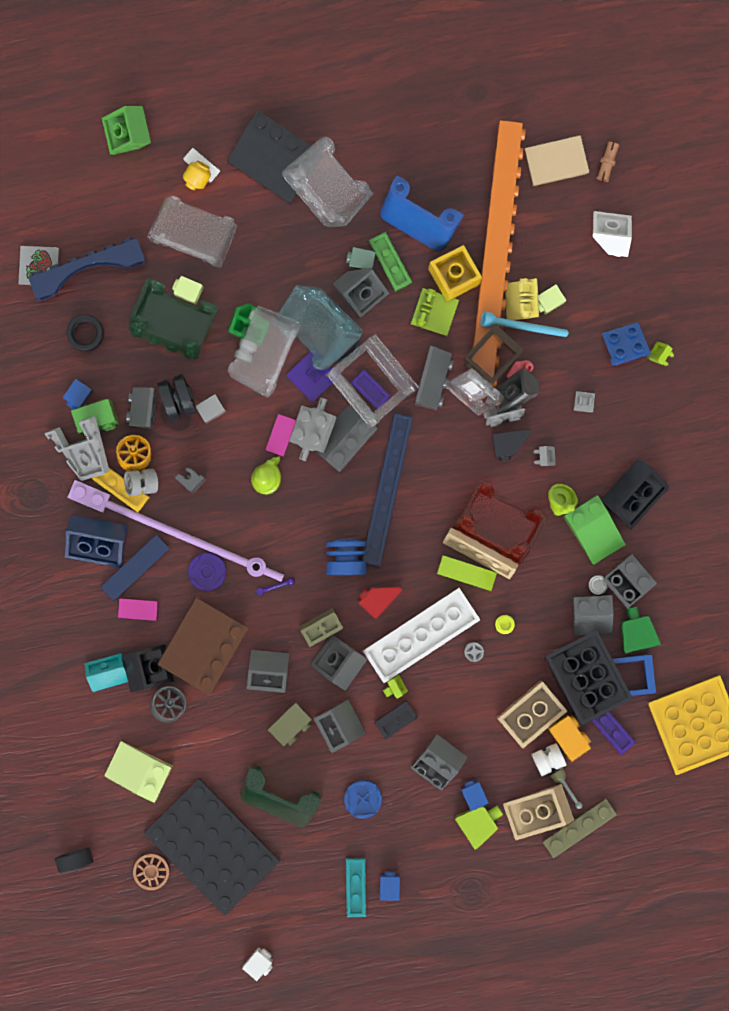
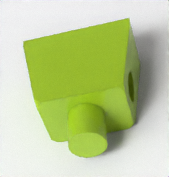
(478, 824)

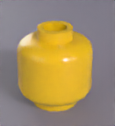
(197, 175)

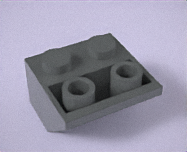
(629, 580)
(268, 671)
(339, 726)
(439, 762)

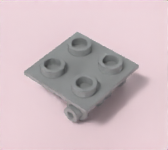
(496, 419)

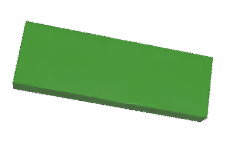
(390, 261)

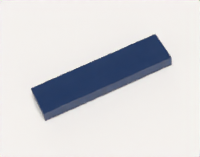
(135, 568)

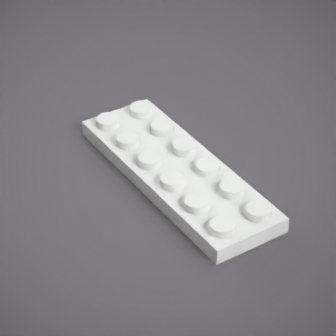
(421, 635)

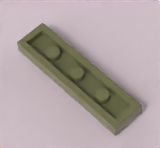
(579, 828)

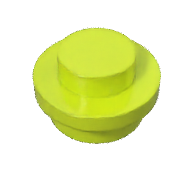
(504, 624)

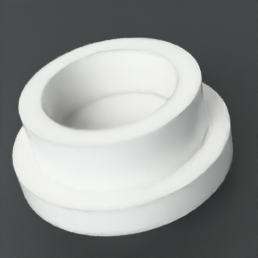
(597, 585)

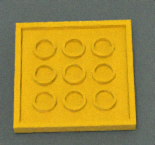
(694, 724)

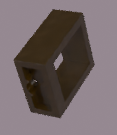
(507, 341)

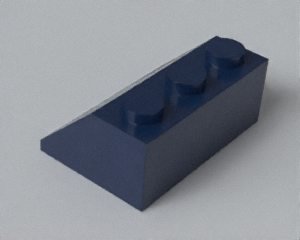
(95, 541)

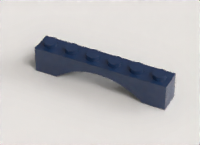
(48, 283)

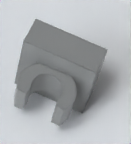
(584, 402)
(547, 456)

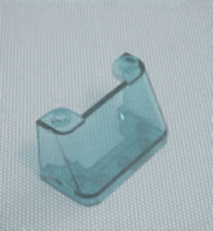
(324, 327)

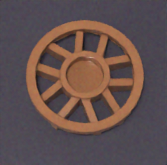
(151, 871)

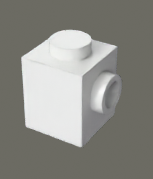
(258, 963)

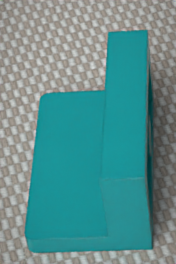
(105, 672)

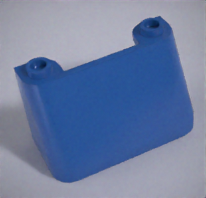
(417, 221)

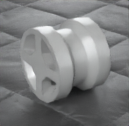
(473, 651)

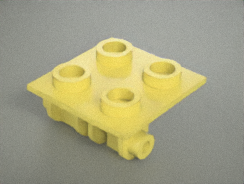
(522, 299)

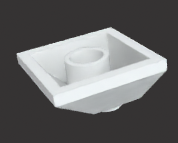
(613, 232)

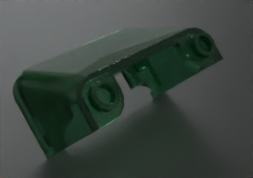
(296, 814)

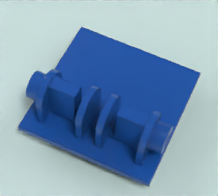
(626, 343)

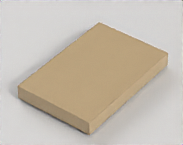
(556, 160)

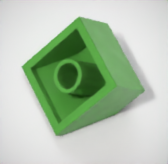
(126, 129)

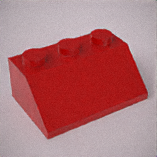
(378, 599)

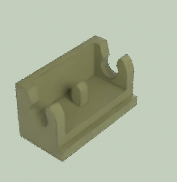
(321, 627)

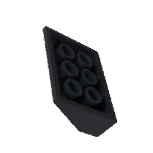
(265, 153)
(588, 678)

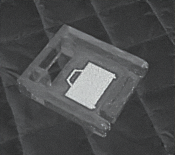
(471, 388)

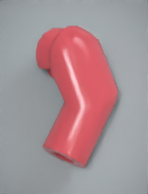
(527, 365)

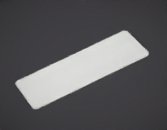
(193, 156)

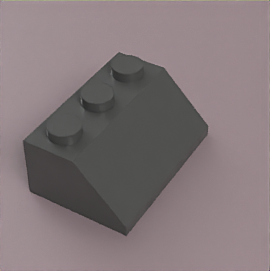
(434, 378)
(346, 439)

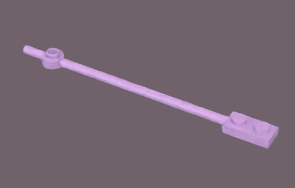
(100, 500)

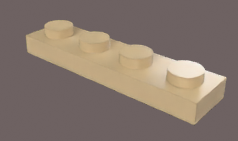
(480, 553)

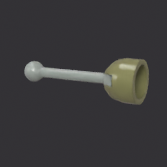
(559, 776)

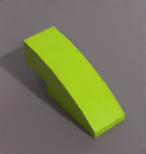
(466, 573)

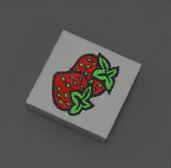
(36, 259)

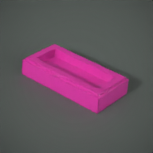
(280, 435)
(138, 609)

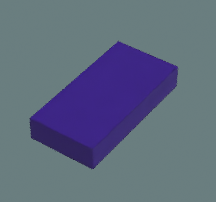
(370, 389)

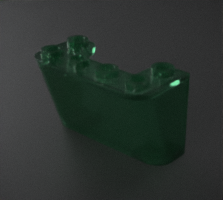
(171, 321)

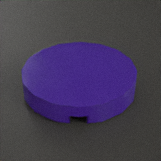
(207, 572)

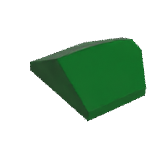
(240, 320)

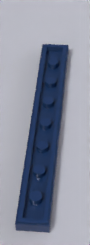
(387, 489)

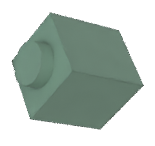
(360, 259)

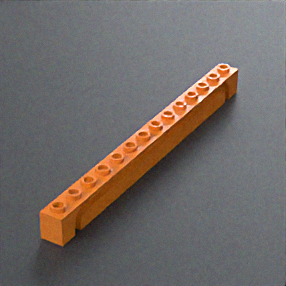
(497, 238)

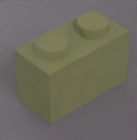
(290, 724)

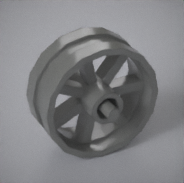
(168, 704)

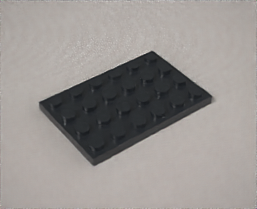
(212, 847)

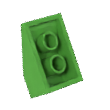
(594, 529)

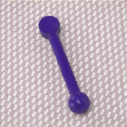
(260, 591)

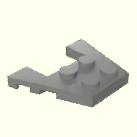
(86, 456)

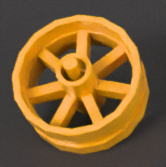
(133, 453)

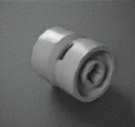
(139, 482)

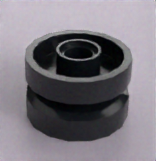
(177, 397)

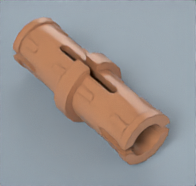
(607, 161)

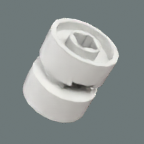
(548, 759)

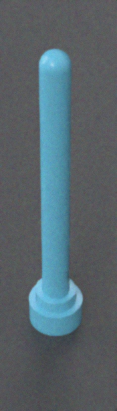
(488, 320)

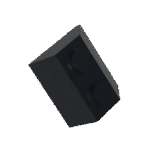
(143, 669)

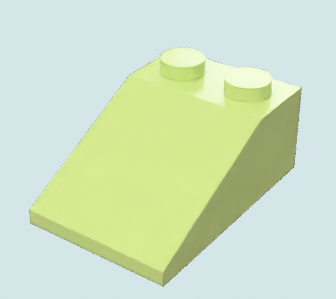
(138, 771)

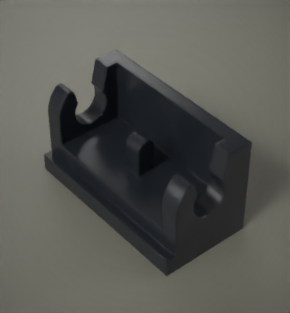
(395, 719)

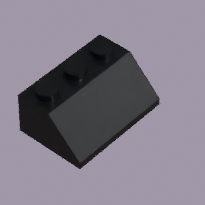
(634, 493)

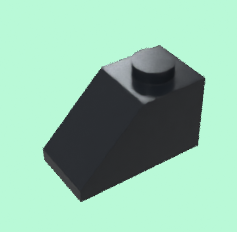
(508, 443)

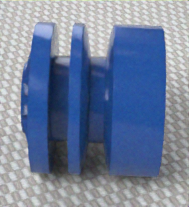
(346, 557)

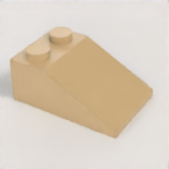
(538, 812)

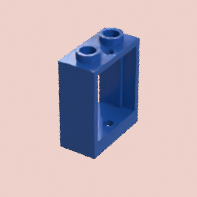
(647, 669)

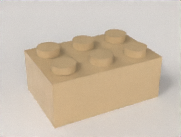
(531, 714)

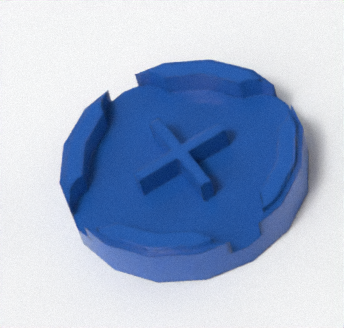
(363, 799)

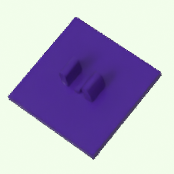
(309, 379)

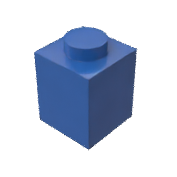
(77, 395)
(474, 794)
(389, 886)

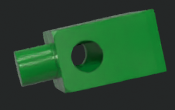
(637, 632)

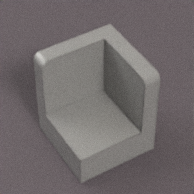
(210, 409)

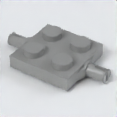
(312, 429)

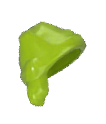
(267, 476)
(562, 499)

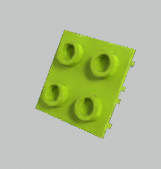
(434, 312)

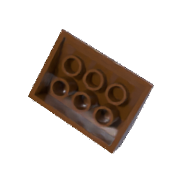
(202, 646)

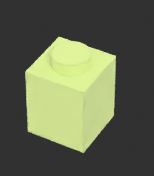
(187, 289)
(550, 299)

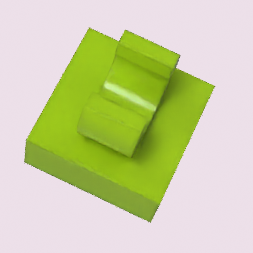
(660, 353)
(395, 687)

